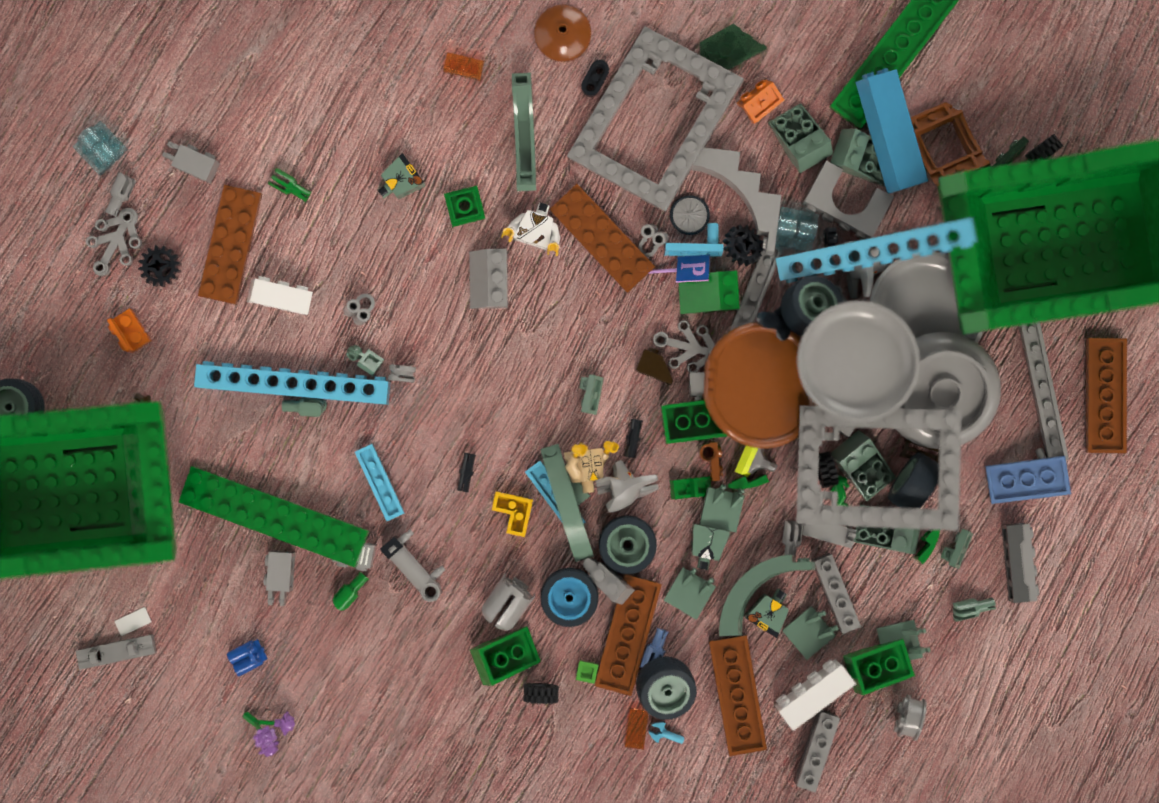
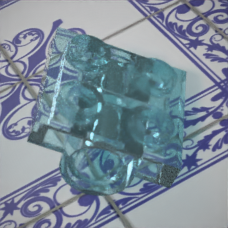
(99, 147)
(796, 229)

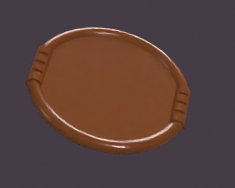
(755, 386)

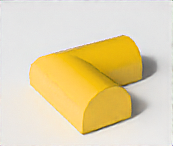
(519, 511)

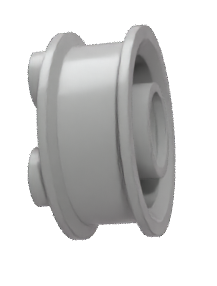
(911, 717)

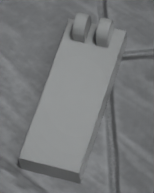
(831, 533)

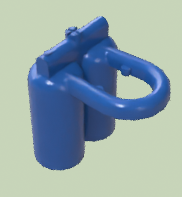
(247, 657)

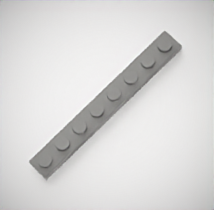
(1043, 390)

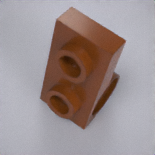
(715, 469)

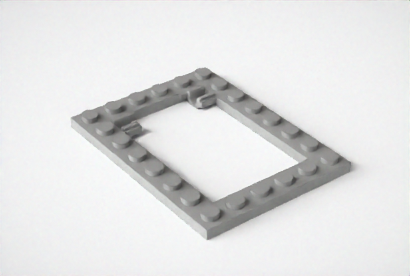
(657, 48)
(810, 497)

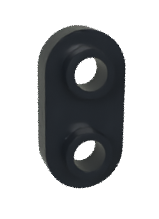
(595, 79)

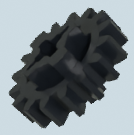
(742, 245)
(158, 258)

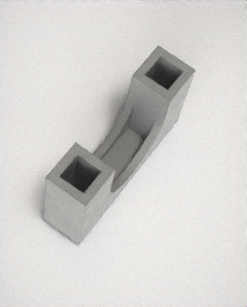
(820, 200)

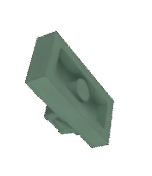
(593, 388)
(956, 555)

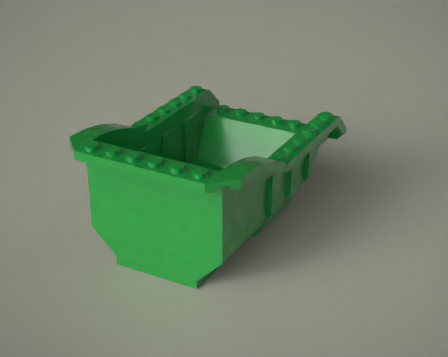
(1059, 222)
(86, 506)

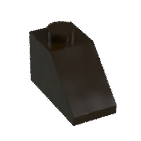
(654, 366)

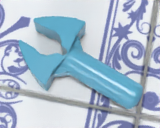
(665, 733)

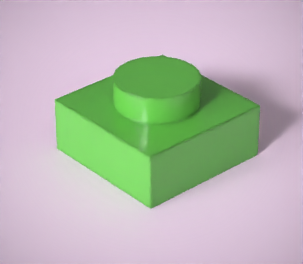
(587, 671)

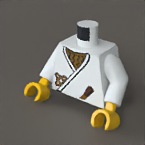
(535, 229)

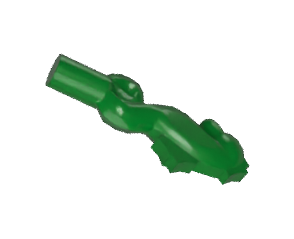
(841, 495)

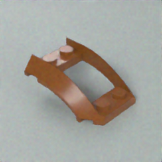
(940, 116)

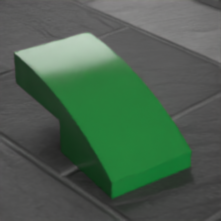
(744, 484)
(689, 487)
(930, 538)

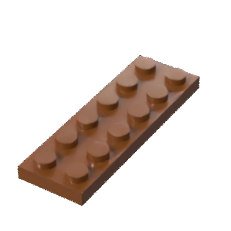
(602, 238)
(230, 244)
(1106, 395)
(628, 637)
(737, 695)

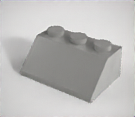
(489, 279)

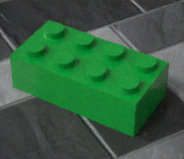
(688, 422)

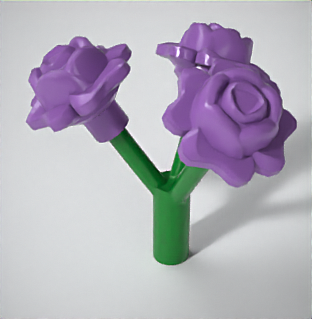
(266, 736)

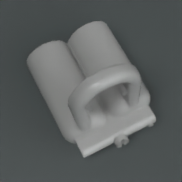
(658, 238)
(353, 310)

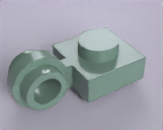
(368, 362)

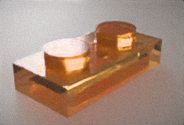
(463, 66)

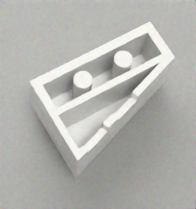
(279, 295)

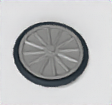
(689, 215)

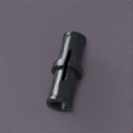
(633, 438)
(466, 472)

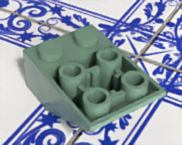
(801, 138)
(857, 156)
(863, 465)
(895, 539)

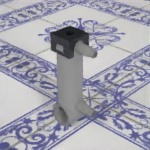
(411, 568)

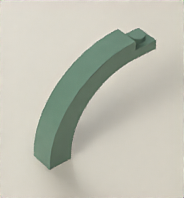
(524, 132)
(566, 503)
(741, 593)

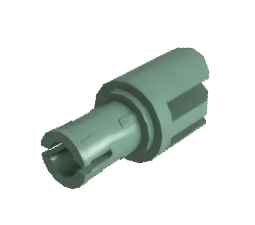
(305, 406)
(971, 608)

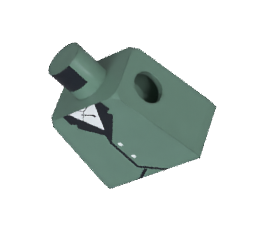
(707, 544)

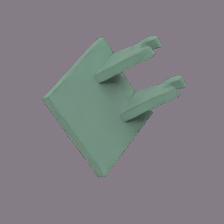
(722, 508)
(690, 592)
(907, 631)
(809, 632)

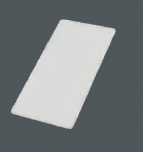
(133, 621)

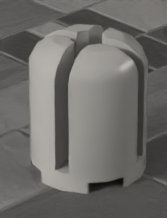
(499, 596)

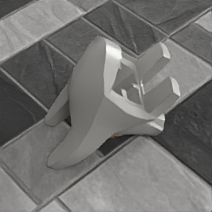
(864, 274)
(625, 487)

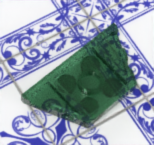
(730, 47)

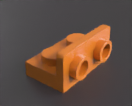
(760, 100)
(129, 331)

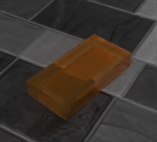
(636, 728)

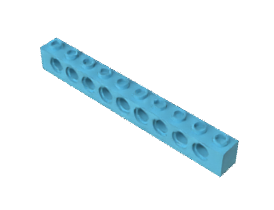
(964, 227)
(205, 372)

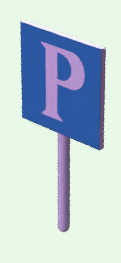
(690, 268)

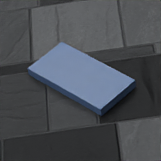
(1028, 479)

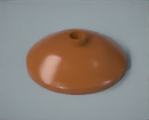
(562, 45)

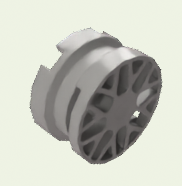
(403, 371)

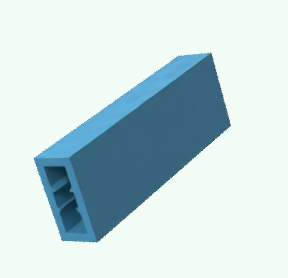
(891, 130)

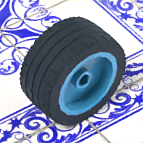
(571, 582)

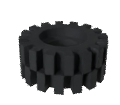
(1045, 149)
(826, 470)
(540, 693)

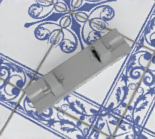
(116, 651)

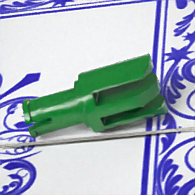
(291, 187)
(349, 592)

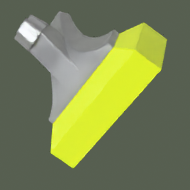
(753, 460)

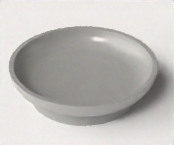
(921, 294)
(858, 361)
(954, 376)

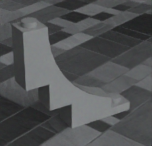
(762, 206)

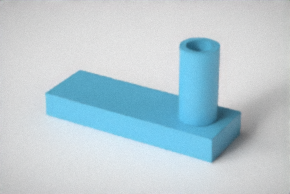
(712, 247)

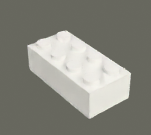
(814, 693)

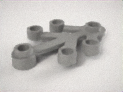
(117, 239)
(692, 347)

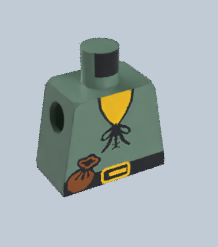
(400, 179)
(769, 613)

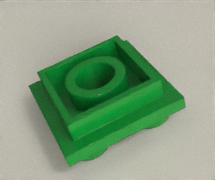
(473, 214)

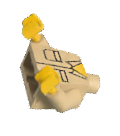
(588, 464)

